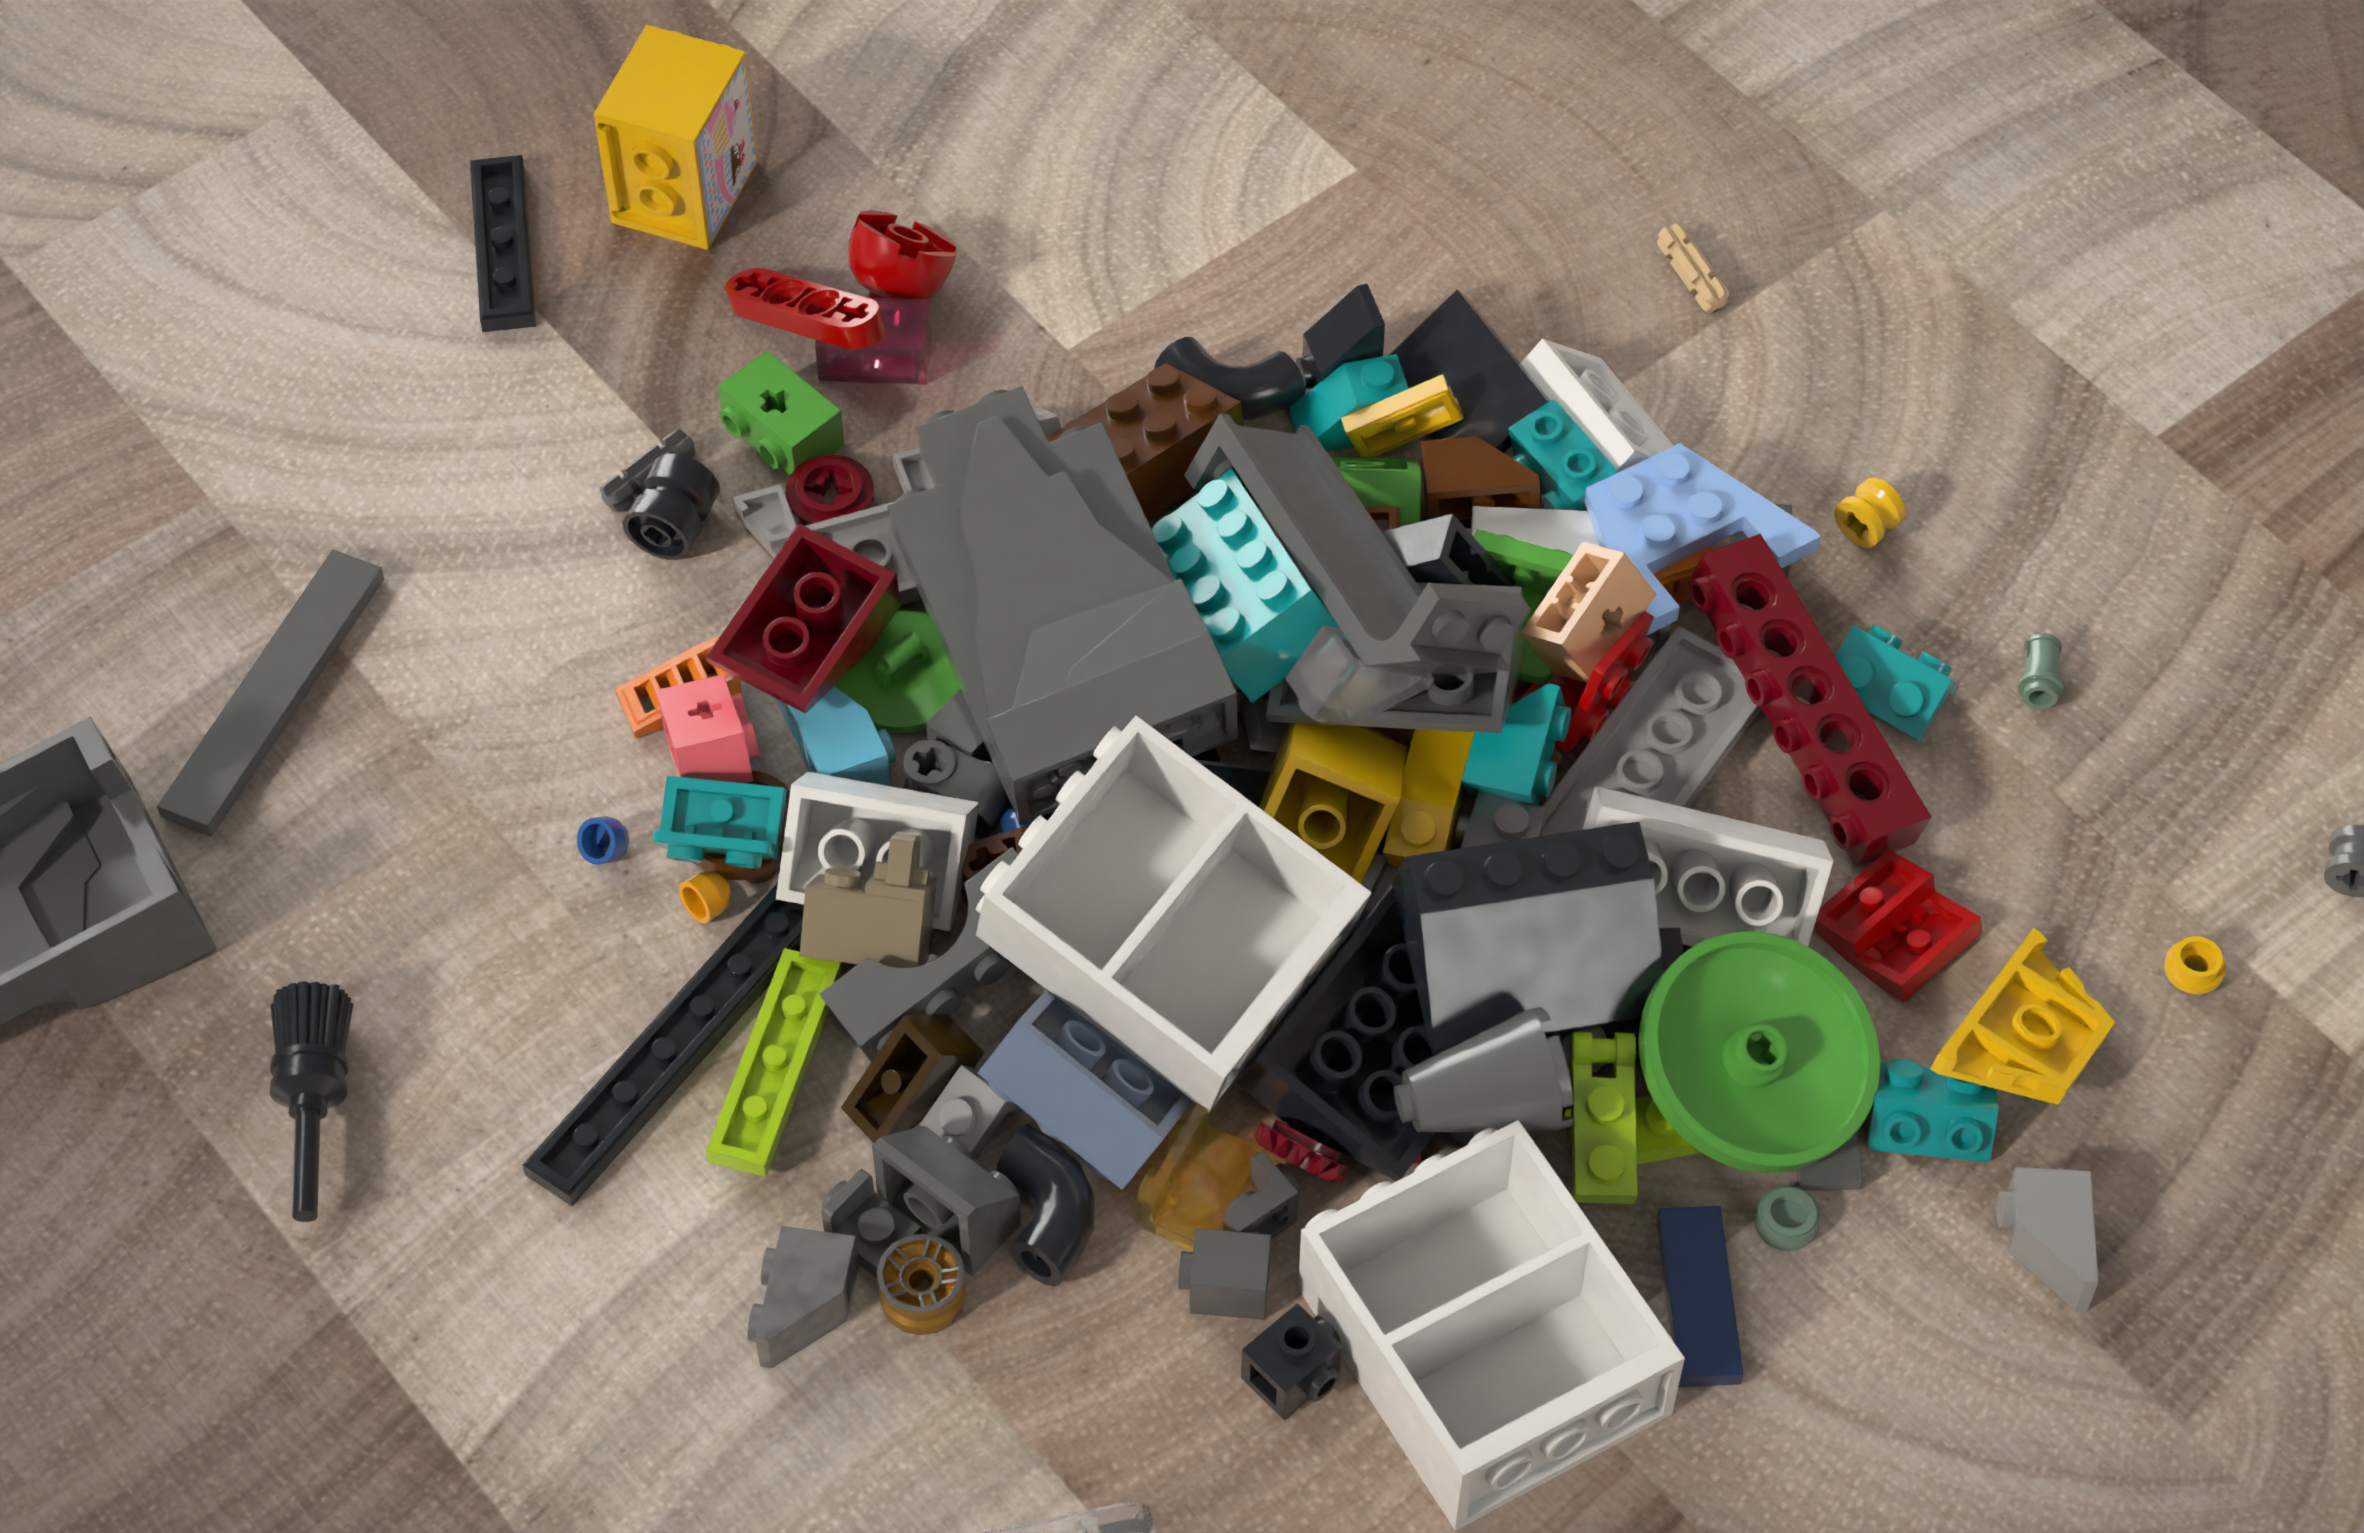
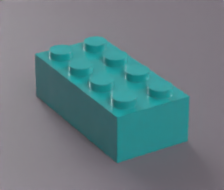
(1242, 583)

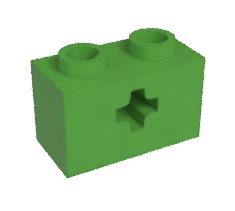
(779, 414)

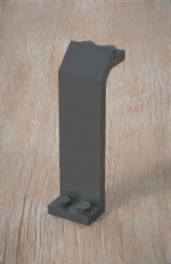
(1352, 561)

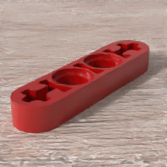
(806, 308)

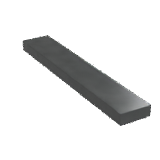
(270, 693)

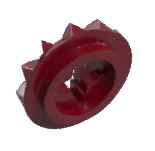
(813, 478)
(1301, 1150)

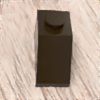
(909, 1074)

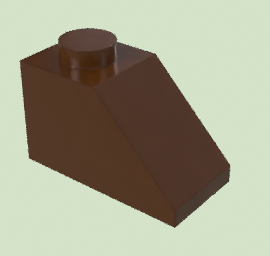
(1473, 473)

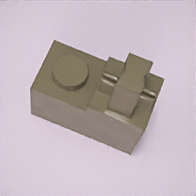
(875, 917)

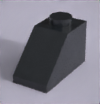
(1343, 335)

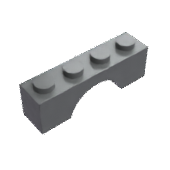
(877, 996)

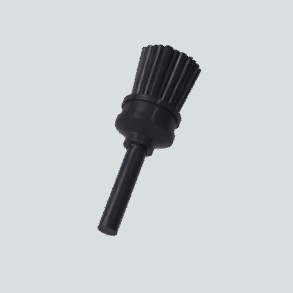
(309, 1073)

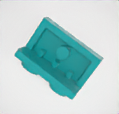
(1560, 455)
(1893, 684)
(721, 820)
(1931, 1114)

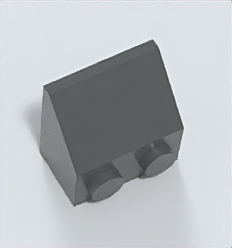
(947, 1192)

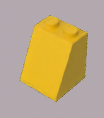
(1336, 790)

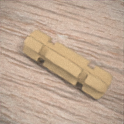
(1693, 268)

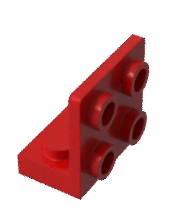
(1605, 685)

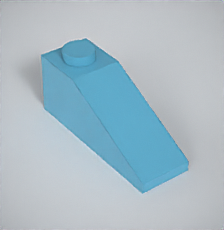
(841, 739)

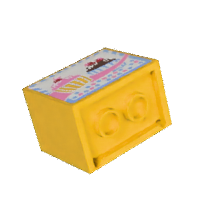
(676, 136)

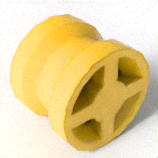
(1869, 512)

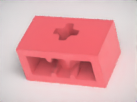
(708, 730)

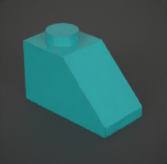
(1345, 392)

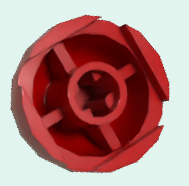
(898, 259)

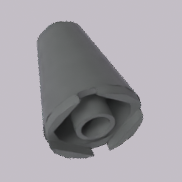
(1491, 1081)

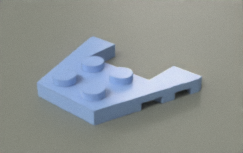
(1679, 507)

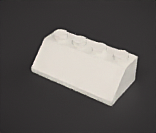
(1722, 871)

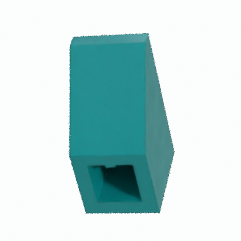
(1519, 758)

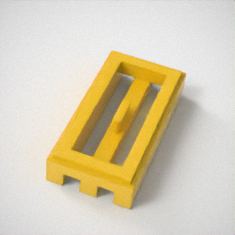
(1402, 417)

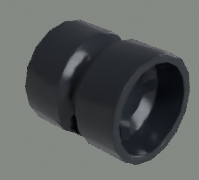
(671, 506)

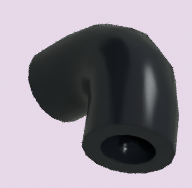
(1260, 386)
(1060, 1203)

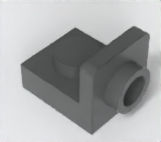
(1271, 1206)
(861, 1212)

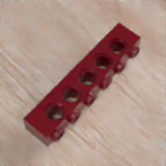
(1808, 669)

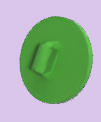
(903, 675)

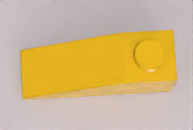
(1429, 795)

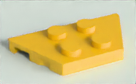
(2027, 1029)

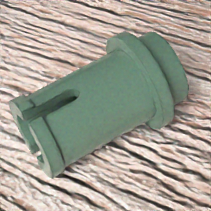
(2041, 680)

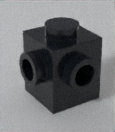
(1293, 1361)

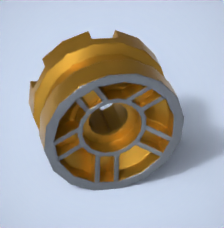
(902, 1269)

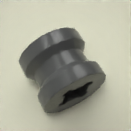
(2346, 867)

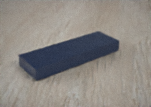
(1700, 1295)

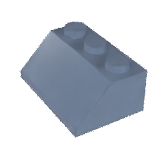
(1084, 1089)

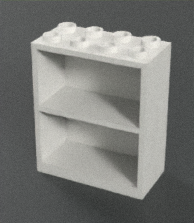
(1169, 911)
(1488, 1322)

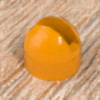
(705, 895)

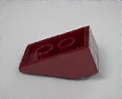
(807, 620)

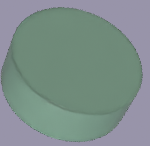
(1787, 1218)

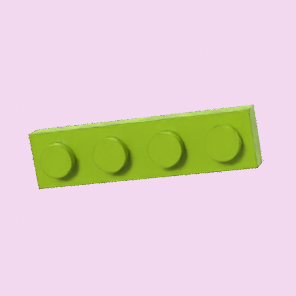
(773, 1065)

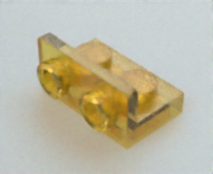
(1195, 1181)

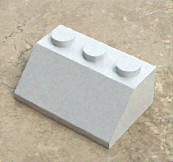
(1596, 403)
(851, 825)

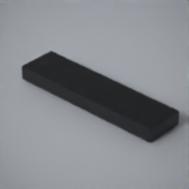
(502, 243)

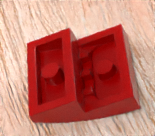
(1896, 925)

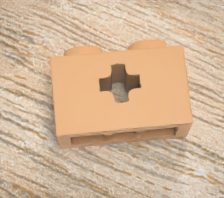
(1587, 610)

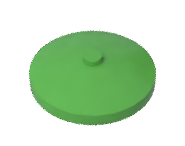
(1759, 1052)

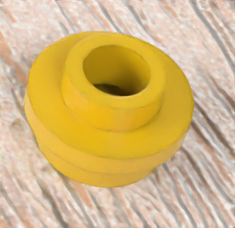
(2200, 953)

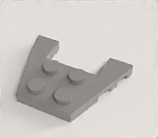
(864, 532)

